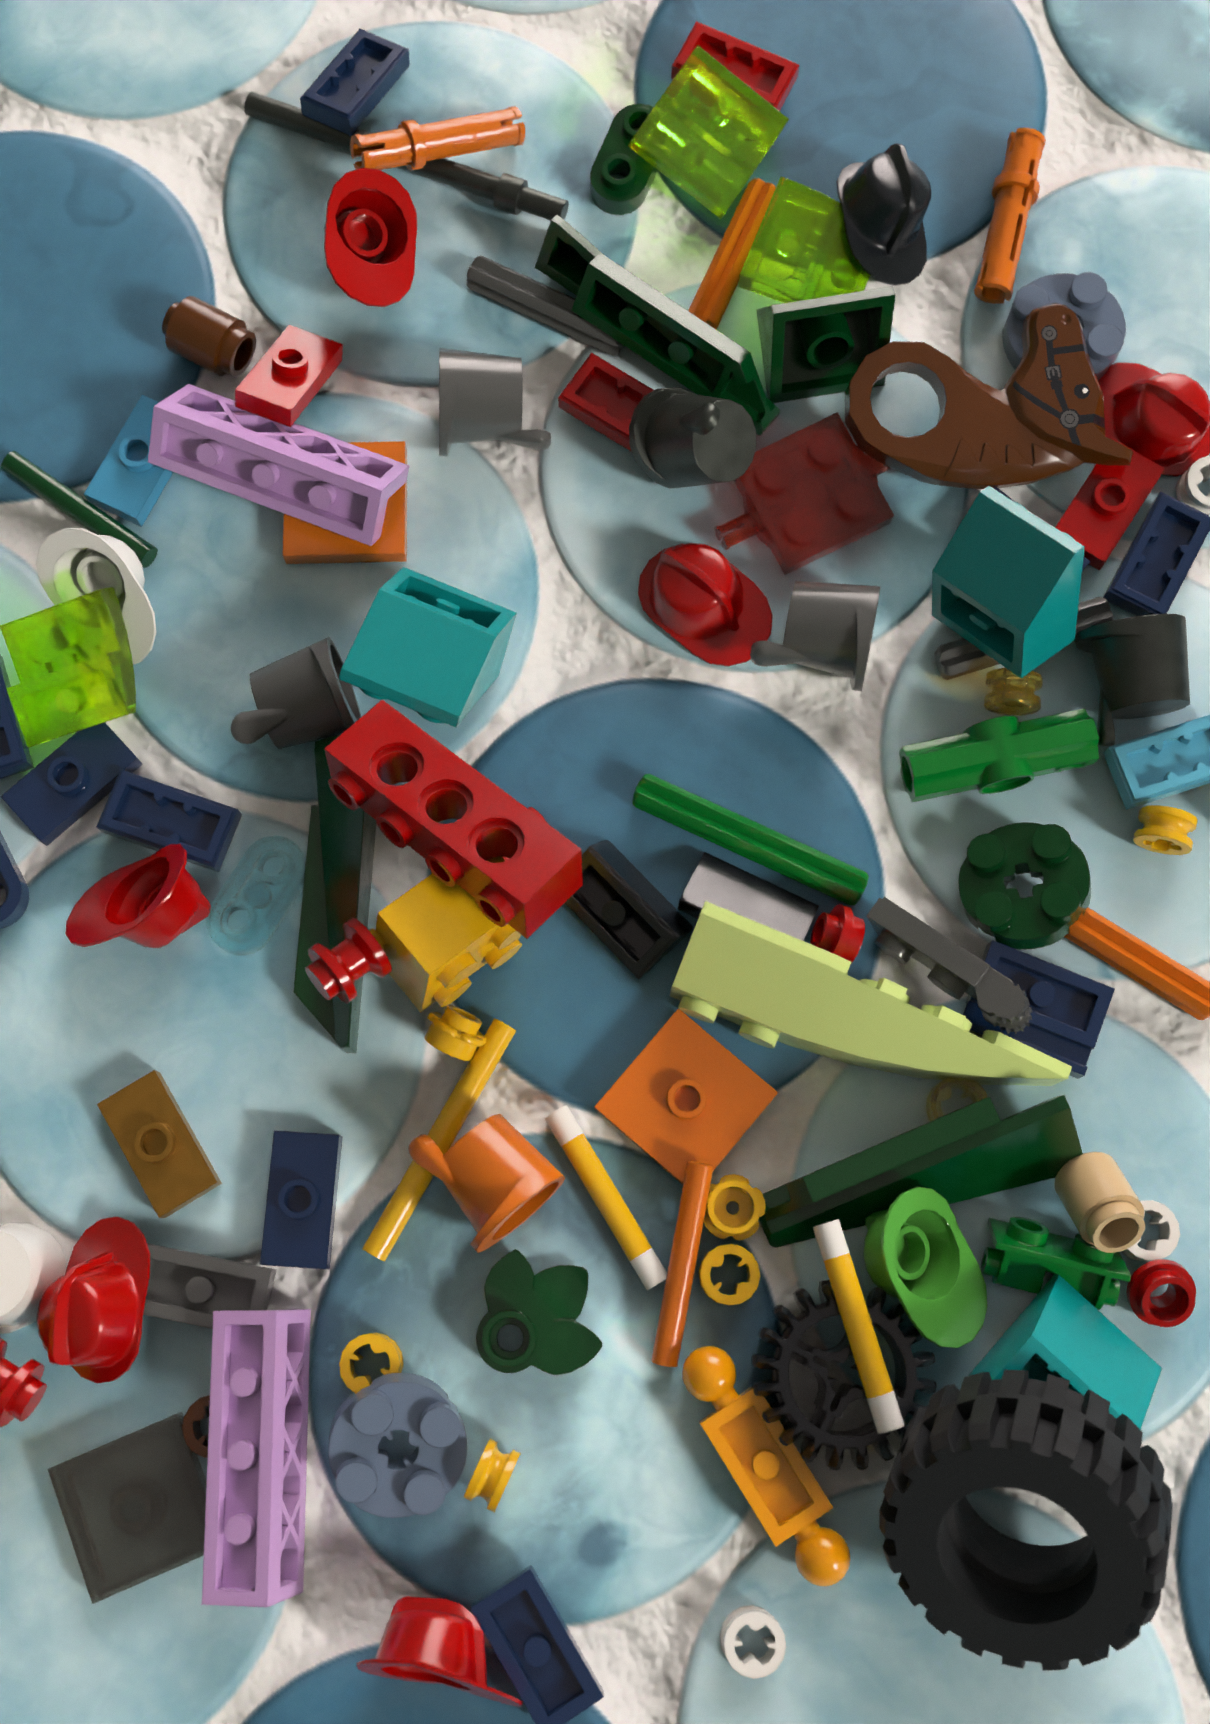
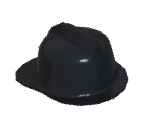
(884, 215)

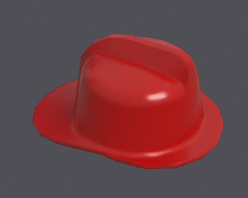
(371, 237)
(1157, 415)
(705, 603)
(140, 902)
(98, 1306)
(435, 1645)

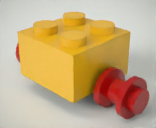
(422, 940)

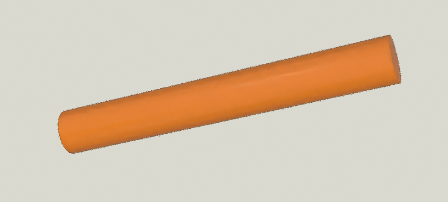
(682, 1264)

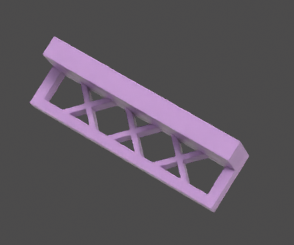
(274, 463)
(256, 1457)

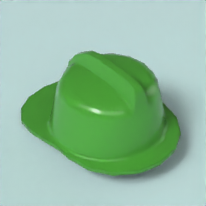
(927, 1265)

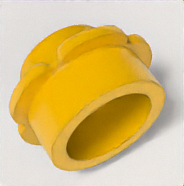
(455, 1032)
(750, 1203)

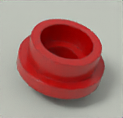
(839, 932)
(1173, 1305)

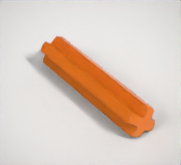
(732, 253)
(1142, 963)

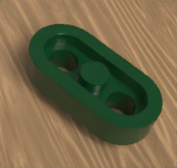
(615, 156)

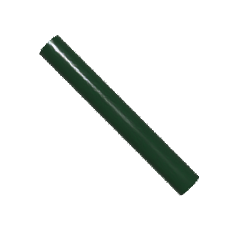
(75, 505)

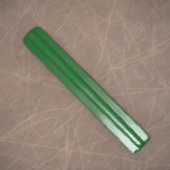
(750, 839)

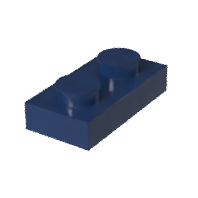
(537, 1649)

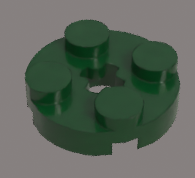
(1020, 849)

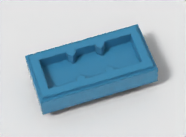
(125, 479)

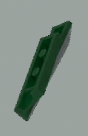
(653, 324)
(333, 892)
(955, 1155)

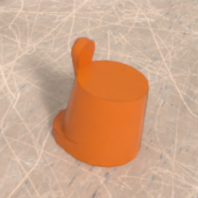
(491, 1176)

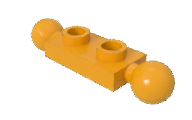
(765, 1470)

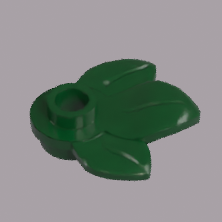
(543, 1310)

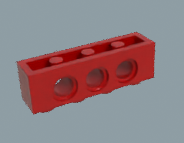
(441, 786)

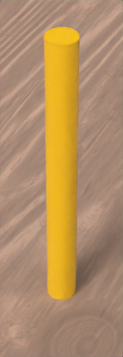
(443, 1133)

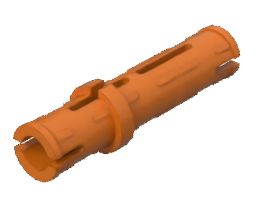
(416, 144)
(1014, 195)

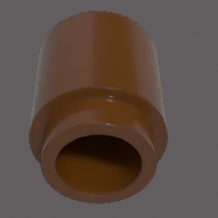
(208, 337)

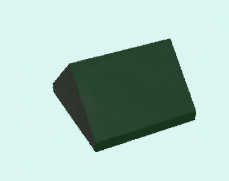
(821, 341)

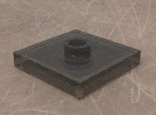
(133, 1507)

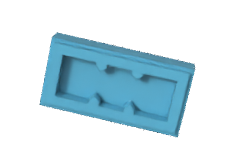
(1161, 762)

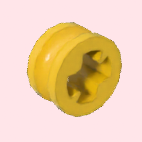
(1165, 830)
(742, 1290)
(378, 1343)
(491, 1475)

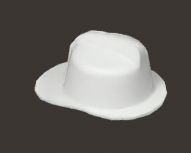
(81, 562)

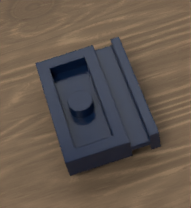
(1064, 1006)

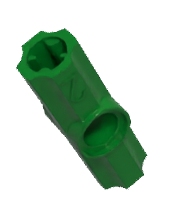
(999, 755)

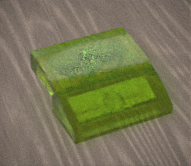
(708, 132)
(801, 248)
(71, 667)

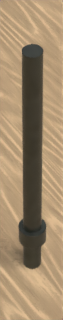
(506, 192)

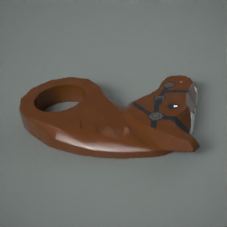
(985, 436)

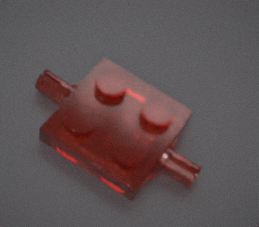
(809, 495)

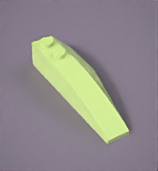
(808, 1001)

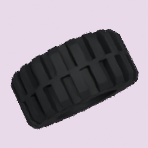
(1012, 1593)

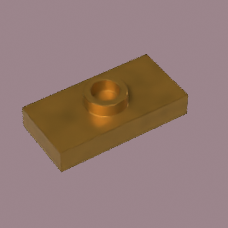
(159, 1144)

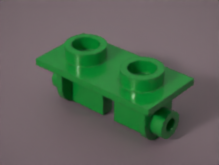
(1028, 1251)

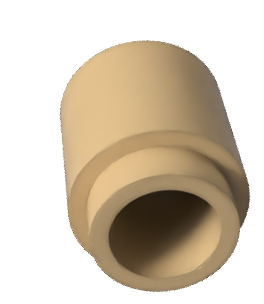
(1100, 1202)

